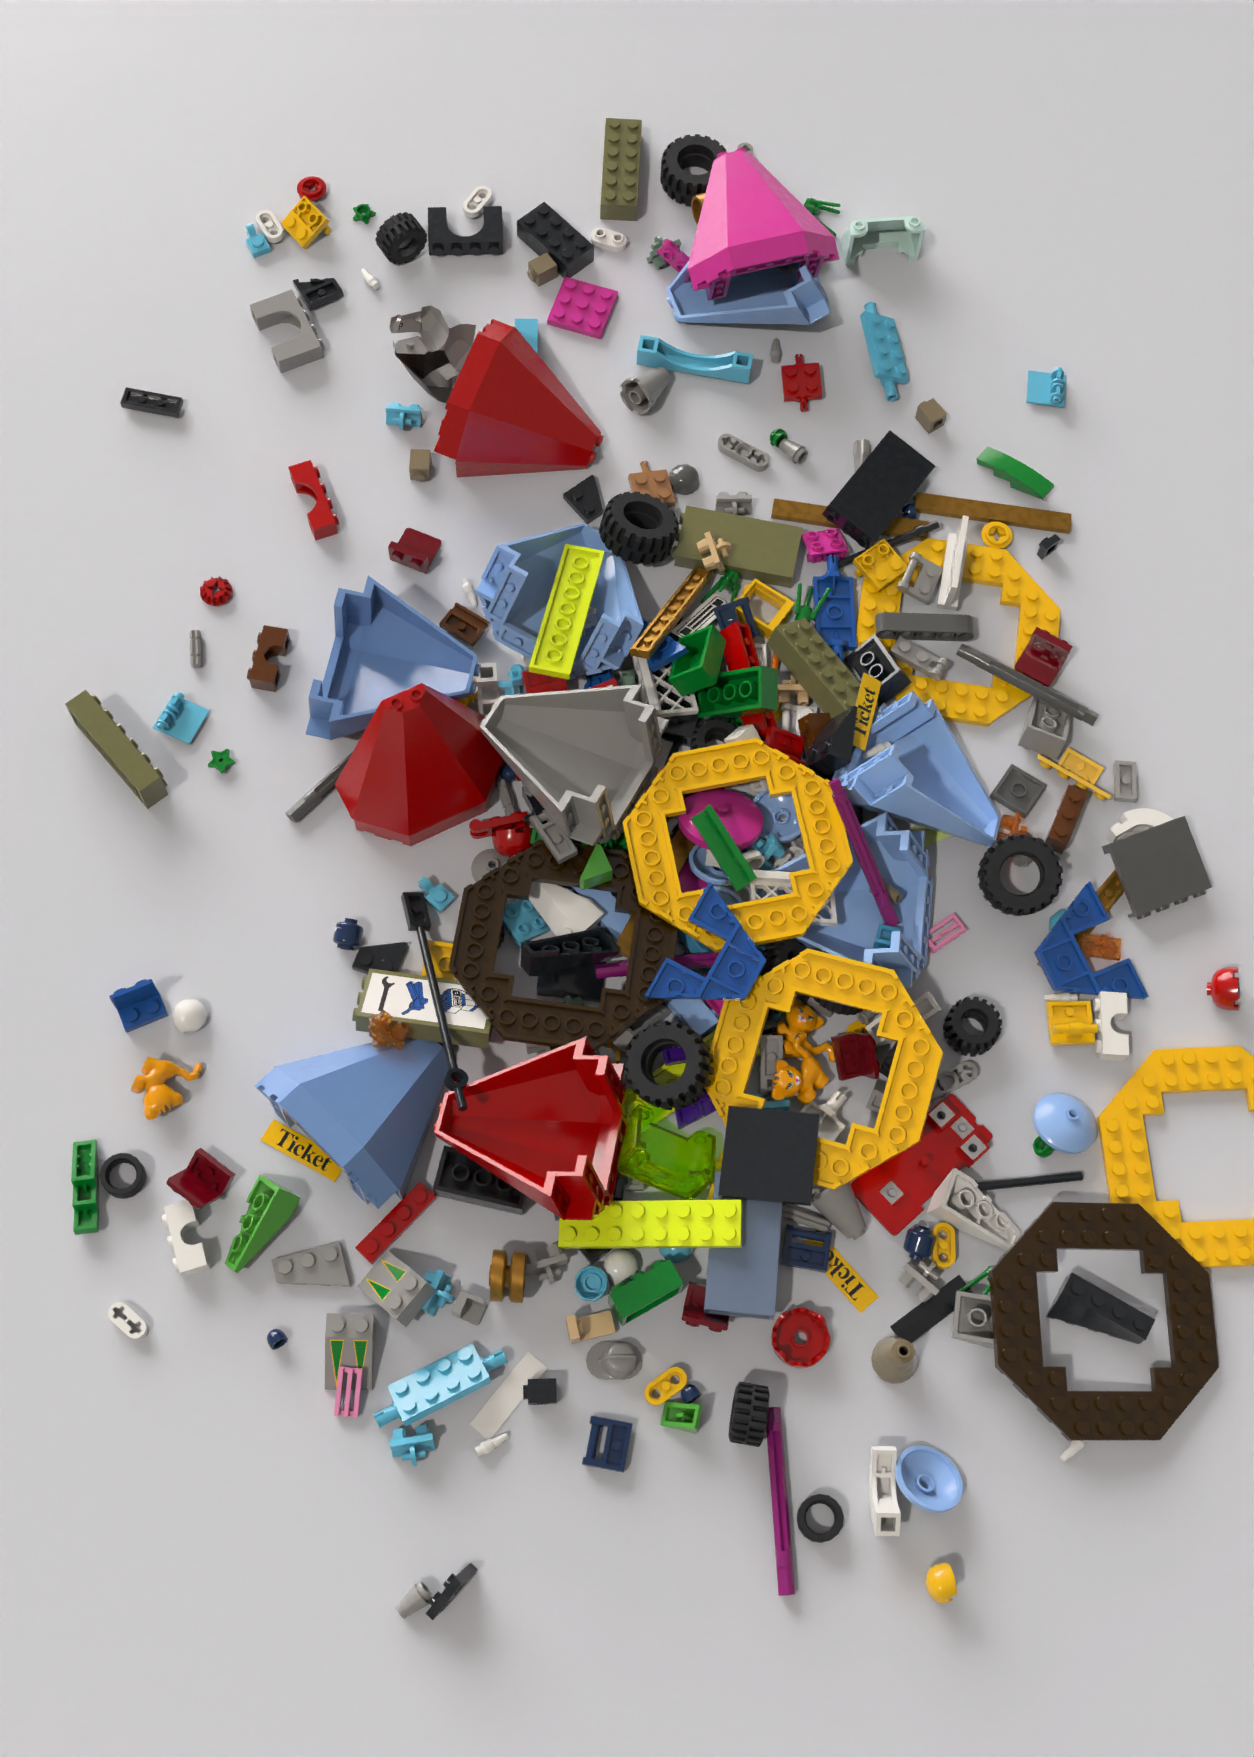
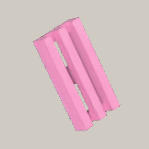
(934, 948)
(346, 1412)

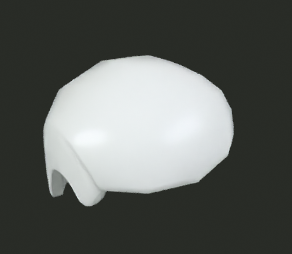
(189, 1015)
(620, 1266)

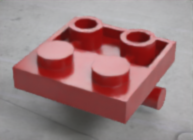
(542, 683)
(785, 742)

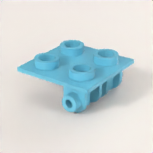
(1046, 388)
(181, 718)
(523, 921)

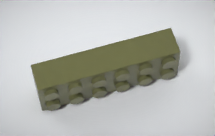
(621, 169)
(815, 666)
(117, 749)

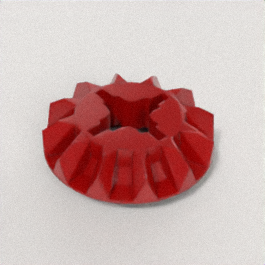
(307, 184)
(221, 597)

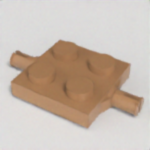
(653, 483)

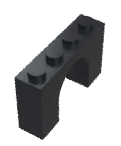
(486, 241)

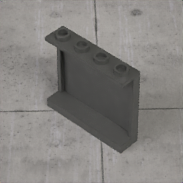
(1159, 867)

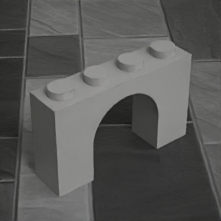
(287, 309)

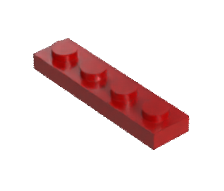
(395, 1223)

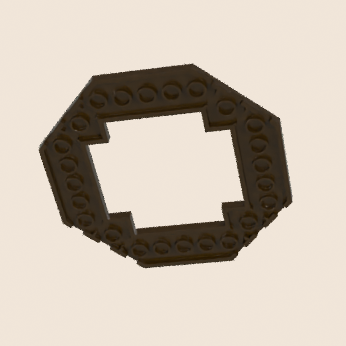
(542, 1020)
(1018, 1330)

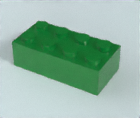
(740, 693)

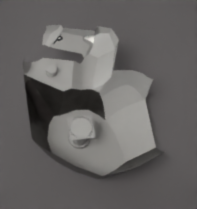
(438, 355)

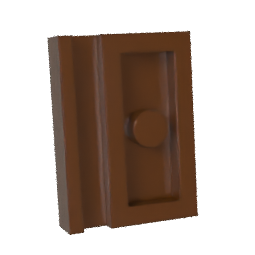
(464, 624)

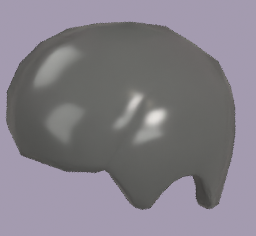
(684, 479)

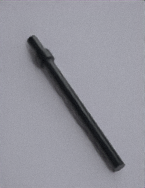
(919, 531)
(1030, 1181)

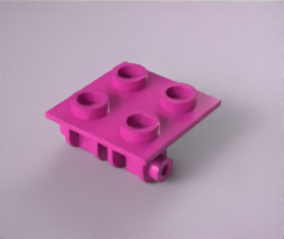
(823, 543)

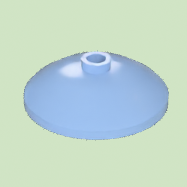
(773, 810)
(707, 873)
(1064, 1123)
(928, 1479)

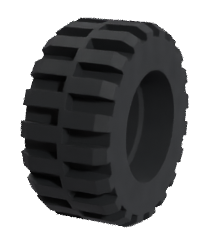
(684, 153)
(638, 528)
(1047, 864)
(646, 1049)

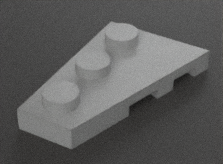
(314, 1266)

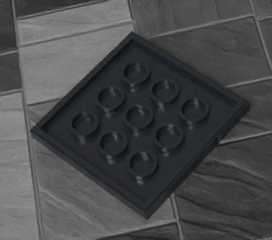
(769, 1155)

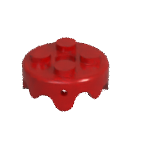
(812, 1326)

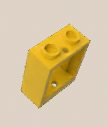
(774, 598)

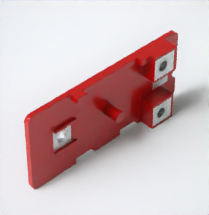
(923, 1167)

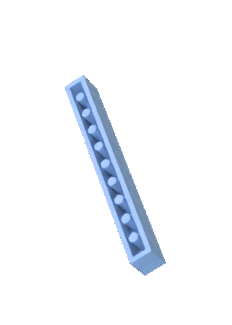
(687, 1011)

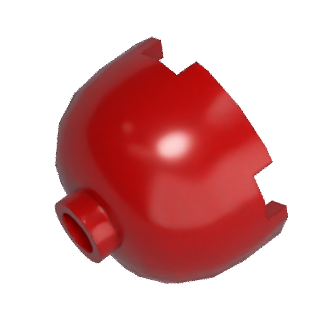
(511, 841)
(1225, 988)

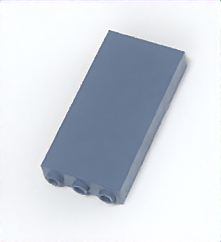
(745, 1278)

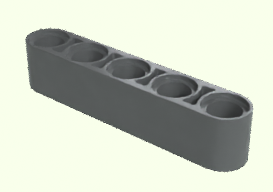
(924, 626)

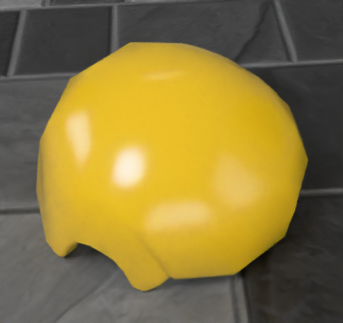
(941, 1583)

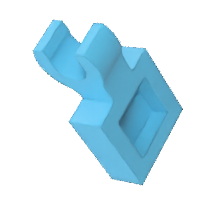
(256, 243)
(437, 896)

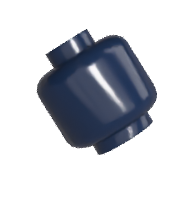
(348, 934)
(919, 1242)

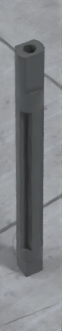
(1027, 684)
(317, 793)

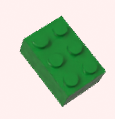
(701, 664)
(645, 1291)

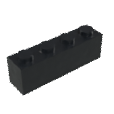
(567, 951)
(1093, 1308)

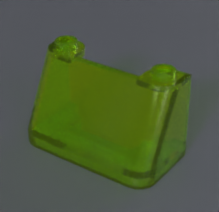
(666, 1158)

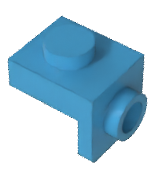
(883, 936)

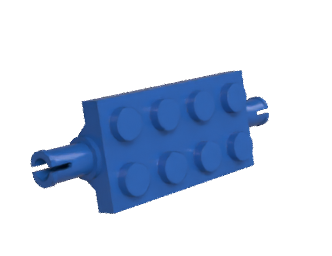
(836, 616)

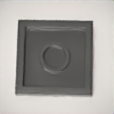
(1018, 791)

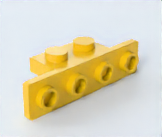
(1080, 769)

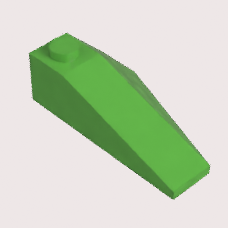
(267, 1212)

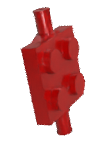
(801, 382)

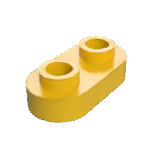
(944, 1246)
(665, 1387)

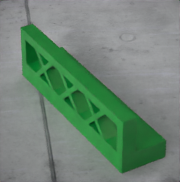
(723, 848)

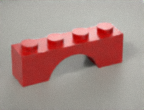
(306, 482)

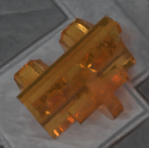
(1012, 824)
(1101, 947)
(385, 1034)

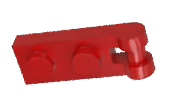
(483, 829)

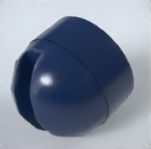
(910, 511)
(507, 774)
(276, 1339)
(690, 1393)

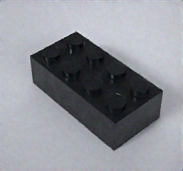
(550, 233)
(470, 1183)

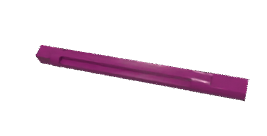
(863, 853)
(690, 961)
(779, 1498)

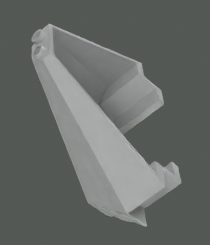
(580, 753)

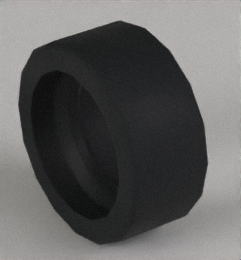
(112, 1162)
(837, 1512)

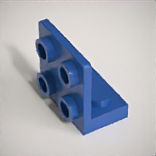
(139, 1005)

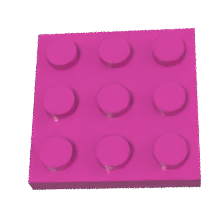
(582, 307)

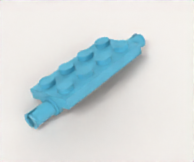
(884, 350)
(439, 1385)

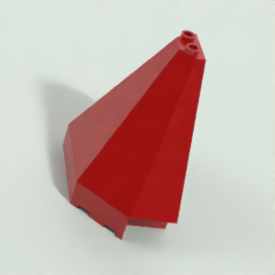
(513, 412)
(419, 767)
(546, 1128)

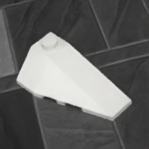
(563, 909)
(969, 1210)

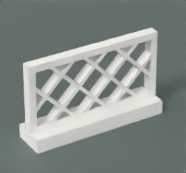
(953, 567)
(652, 696)
(780, 881)

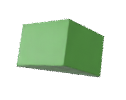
(597, 869)
(681, 1416)

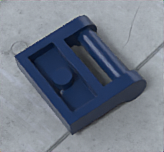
(727, 615)
(804, 1255)
(615, 1444)

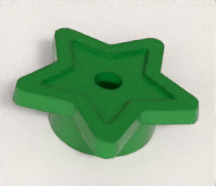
(363, 208)
(225, 764)

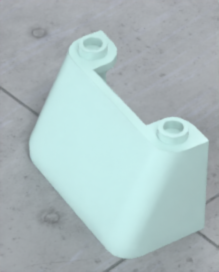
(899, 232)

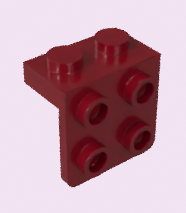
(415, 550)
(1043, 657)
(855, 1055)
(202, 1180)
(694, 1313)

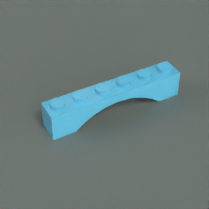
(731, 366)

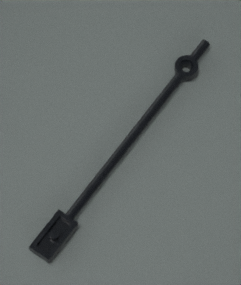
(419, 921)

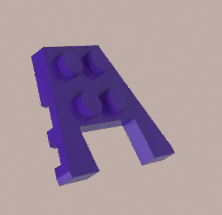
(690, 1113)

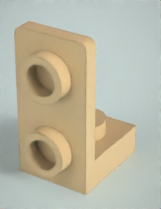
(590, 1326)

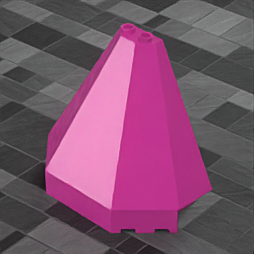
(752, 226)

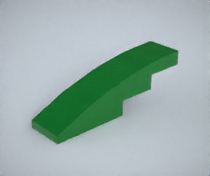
(1017, 473)
(85, 1187)

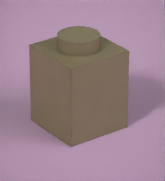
(542, 269)
(930, 415)
(420, 465)

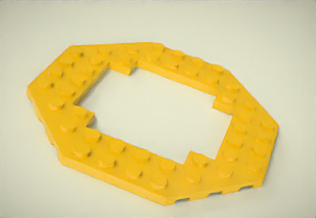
(982, 566)
(723, 766)
(854, 985)
(1126, 1148)

